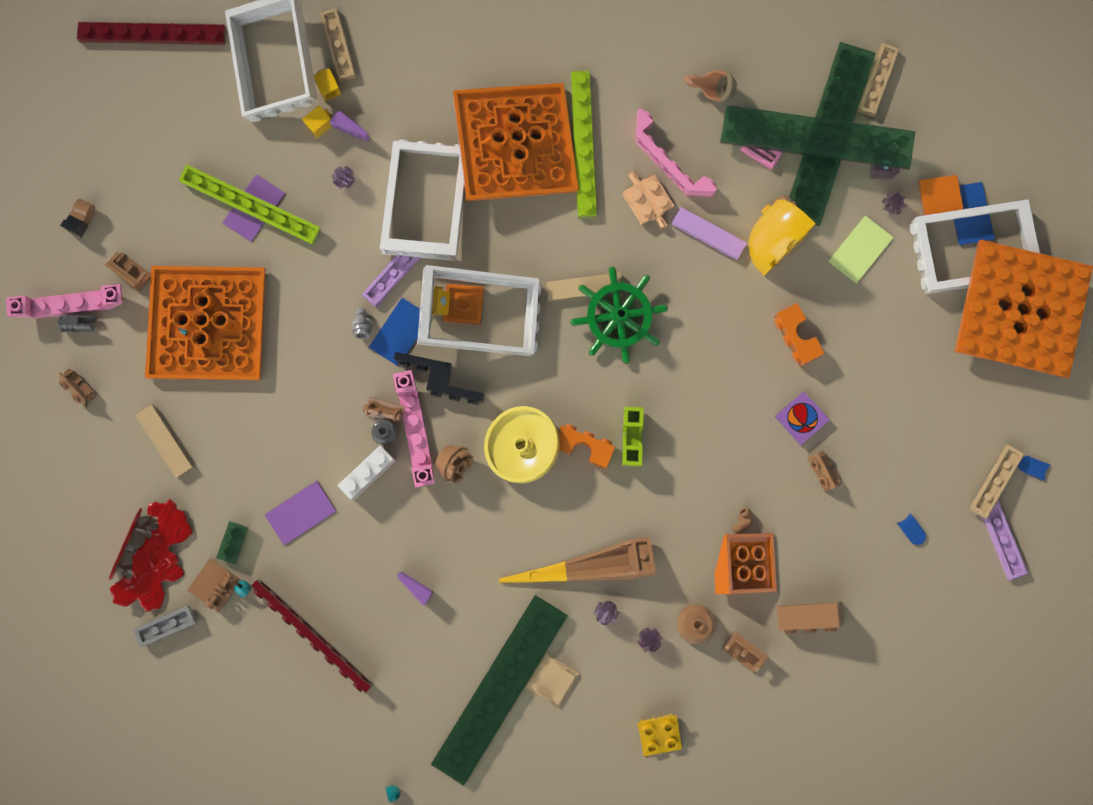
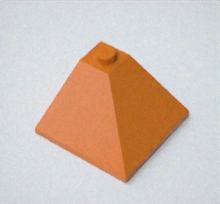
(746, 564)

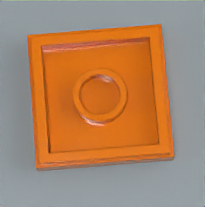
(940, 195)
(464, 304)

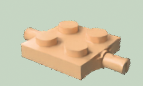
(648, 199)

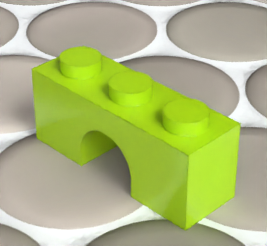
(632, 436)

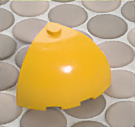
(777, 234)

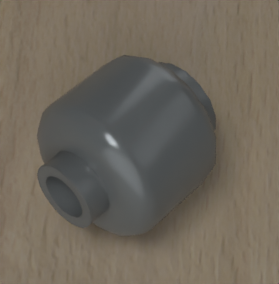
(384, 432)

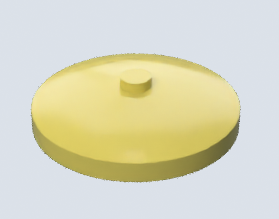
(522, 444)

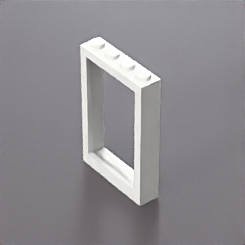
(255, 12)
(922, 245)
(419, 248)
(532, 308)

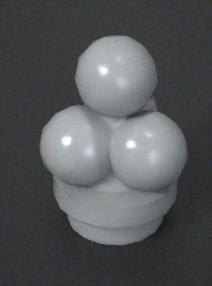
(361, 325)

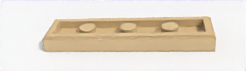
(337, 45)
(878, 80)
(569, 288)
(164, 441)
(996, 481)

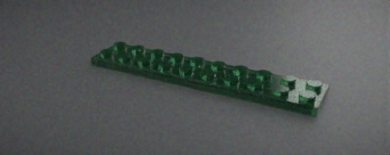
(838, 102)
(818, 137)
(499, 690)

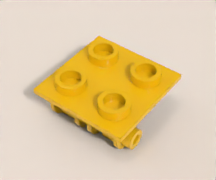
(659, 735)

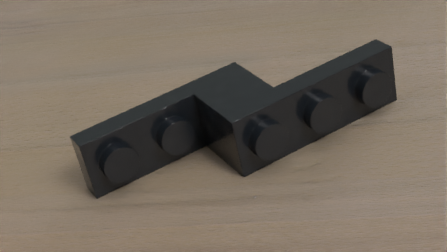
(439, 378)

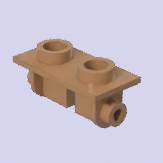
(79, 393)
(384, 410)
(827, 479)

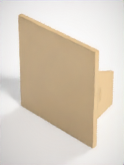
(552, 679)

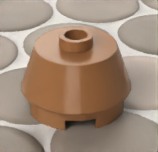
(453, 462)
(696, 624)

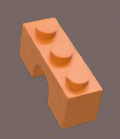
(803, 350)
(600, 450)

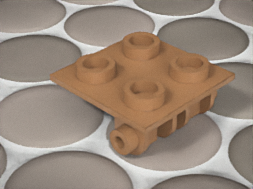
(214, 585)

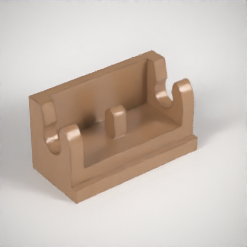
(128, 270)
(744, 652)

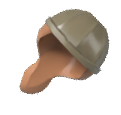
(716, 85)

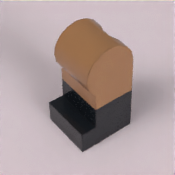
(79, 217)

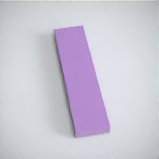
(709, 233)
(389, 279)
(1005, 543)

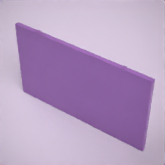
(246, 224)
(300, 513)

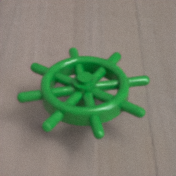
(619, 315)

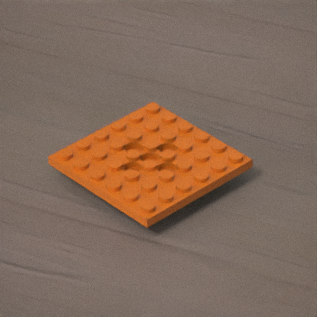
(491, 166)
(1053, 288)
(229, 349)

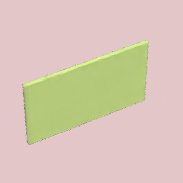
(860, 249)

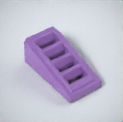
(345, 124)
(420, 591)

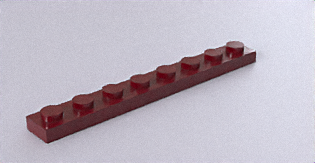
(151, 33)
(304, 630)

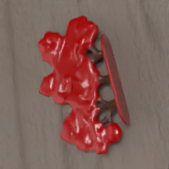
(153, 560)

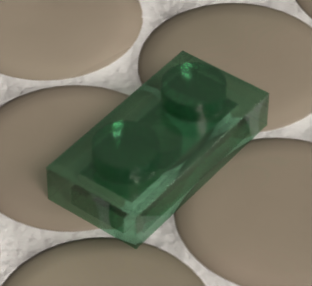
(232, 542)

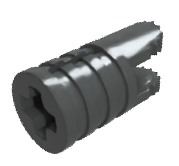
(76, 323)

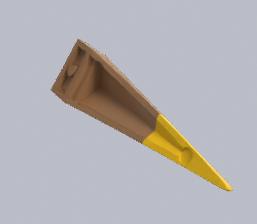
(618, 562)

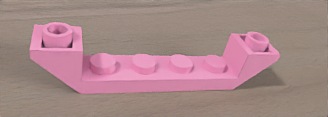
(703, 187)
(103, 299)
(415, 429)

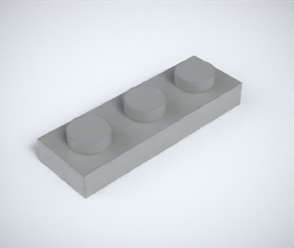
(164, 626)

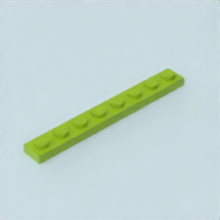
(583, 143)
(249, 204)

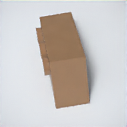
(810, 617)

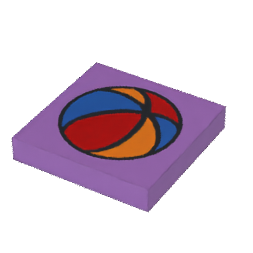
(802, 418)

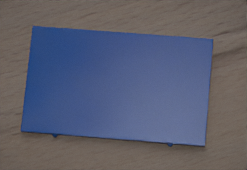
(973, 228)
(398, 331)

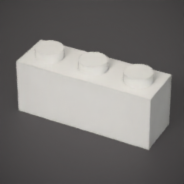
(366, 473)

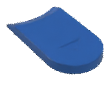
(1033, 467)
(912, 530)

